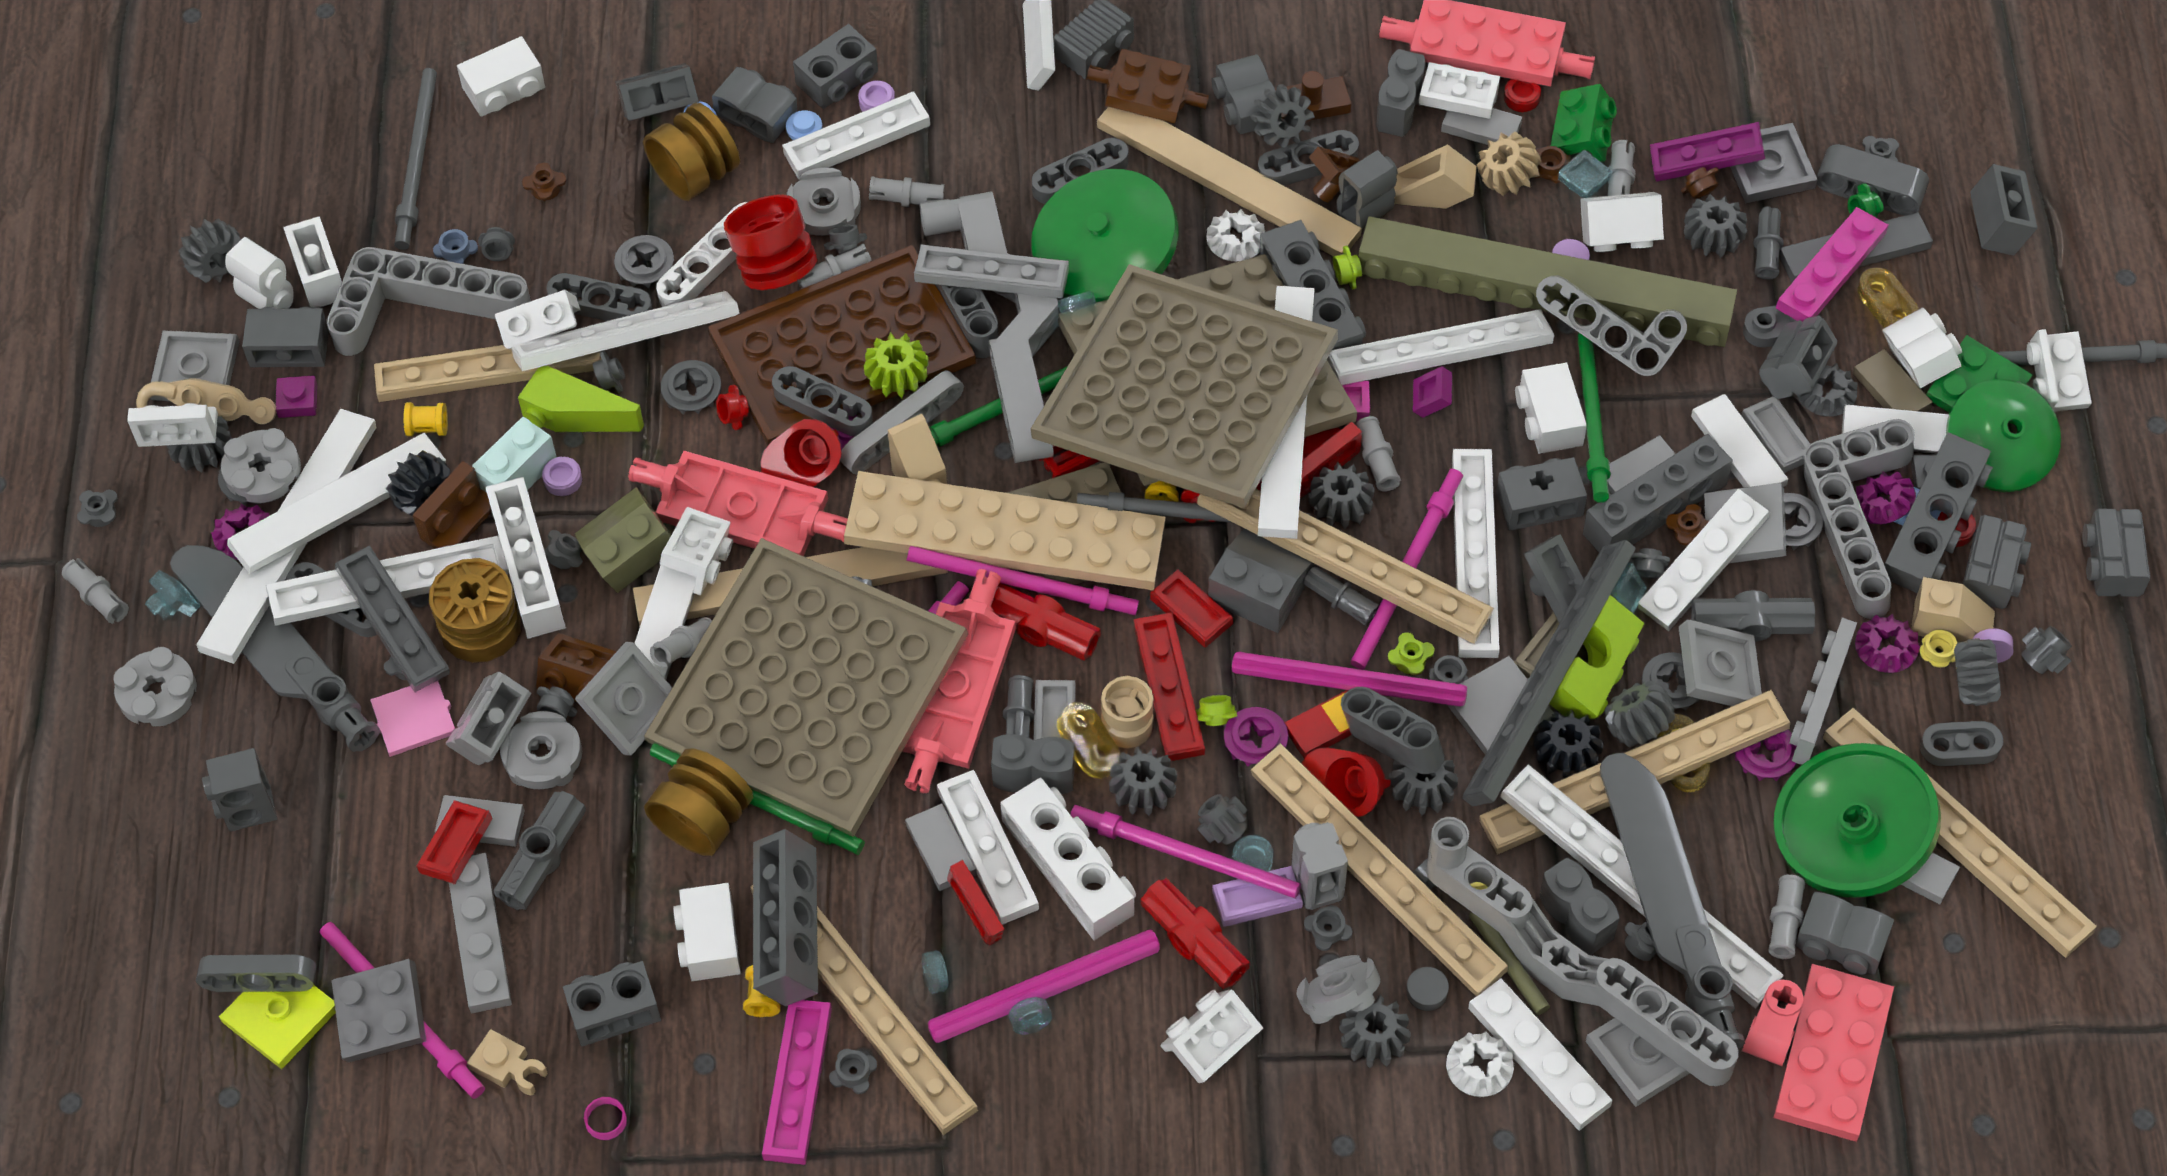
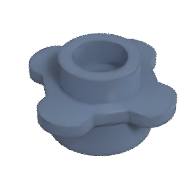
(455, 239)

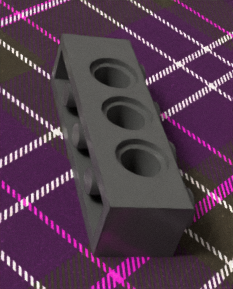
(1295, 245)
(1957, 460)
(1655, 495)
(785, 918)

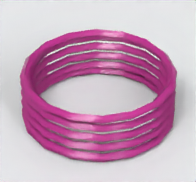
(600, 1101)

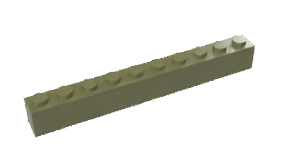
(1513, 273)

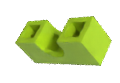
(1608, 646)

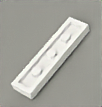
(857, 134)
(1703, 559)
(987, 847)
(1540, 1054)

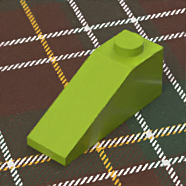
(573, 405)

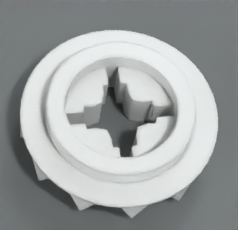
(1226, 245)
(1472, 1079)

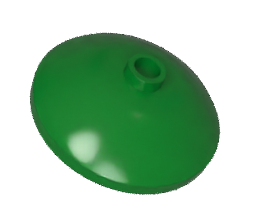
(2018, 458)

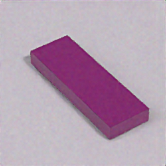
(1707, 150)

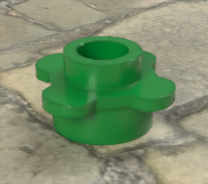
(1866, 201)

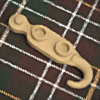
(227, 400)

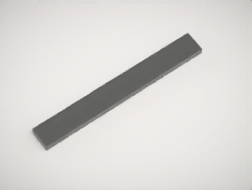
(1548, 674)

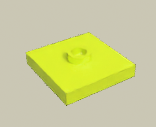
(279, 1021)

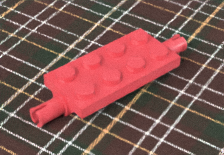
(1489, 41)
(749, 499)
(962, 701)

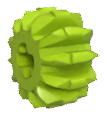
(896, 365)

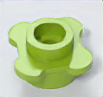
(1347, 268)
(1406, 663)
(1216, 710)

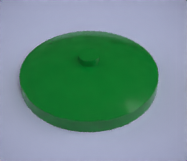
(1104, 226)
(1857, 820)

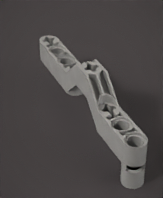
(1024, 336)
(1579, 976)

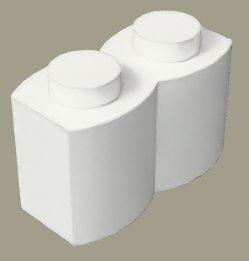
(259, 276)
(1923, 347)

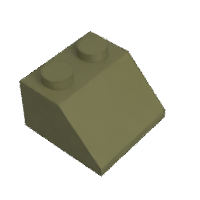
(624, 540)

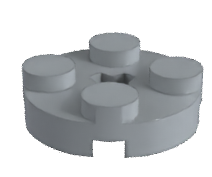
(839, 191)
(258, 446)
(151, 667)
(547, 771)
(1340, 986)

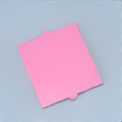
(412, 717)

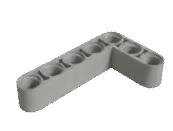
(418, 280)
(1847, 512)

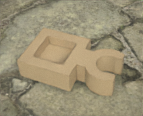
(503, 1060)

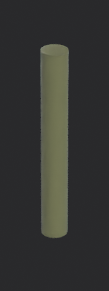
(1515, 968)

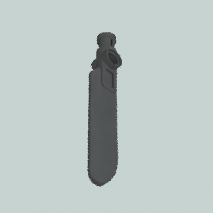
(277, 651)
(1668, 888)

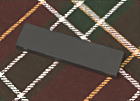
(1903, 237)
(392, 618)

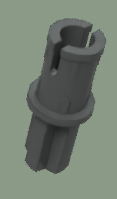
(1768, 243)
(1341, 595)
(1018, 710)

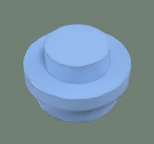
(802, 124)

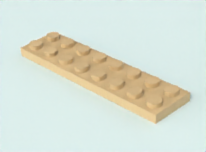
(1006, 530)

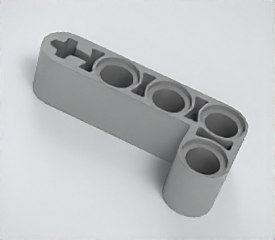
(1605, 319)

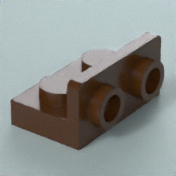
(453, 509)
(570, 664)

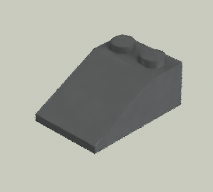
(1258, 580)

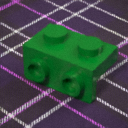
(1584, 121)

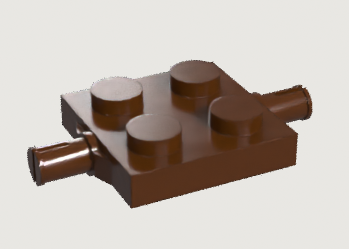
(1148, 86)

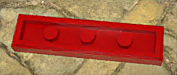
(1170, 687)

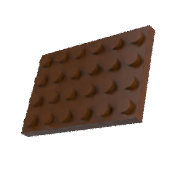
(828, 334)

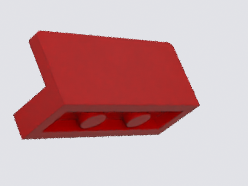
(1326, 450)

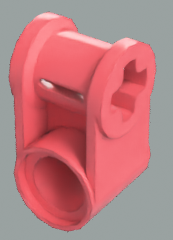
(1773, 1026)

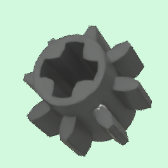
(2046, 650)
(1222, 819)

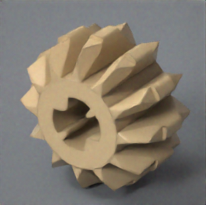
(1509, 163)

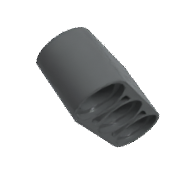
(1896, 183)
(972, 319)
(1392, 730)

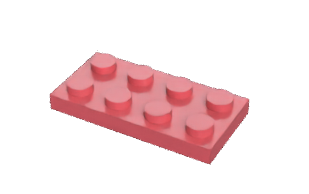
(1834, 1052)

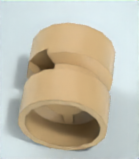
(1127, 711)

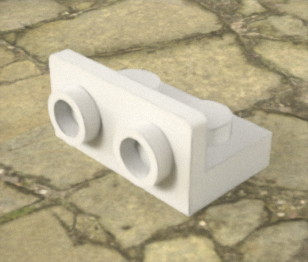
(1459, 90)
(538, 318)
(2059, 370)
(173, 424)
(698, 546)
(1212, 1033)

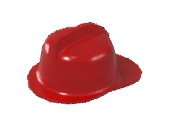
(803, 453)
(1349, 776)

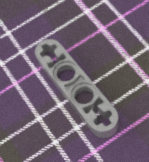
(873, 441)

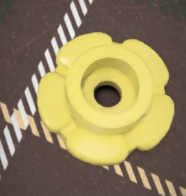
(1938, 639)

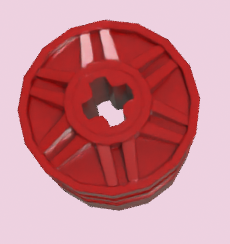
(770, 242)

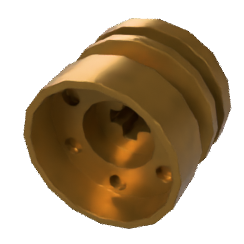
(691, 151)
(475, 610)
(698, 802)

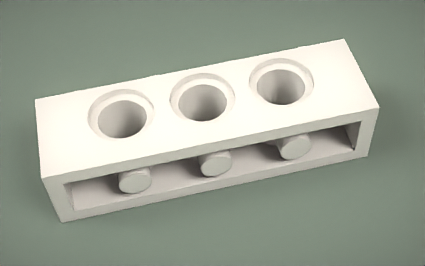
(525, 557)
(1095, 909)

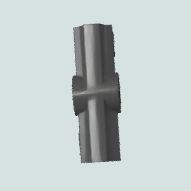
(1757, 614)
(529, 869)

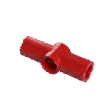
(1045, 622)
(1195, 933)

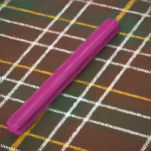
(1349, 678)
(1044, 985)

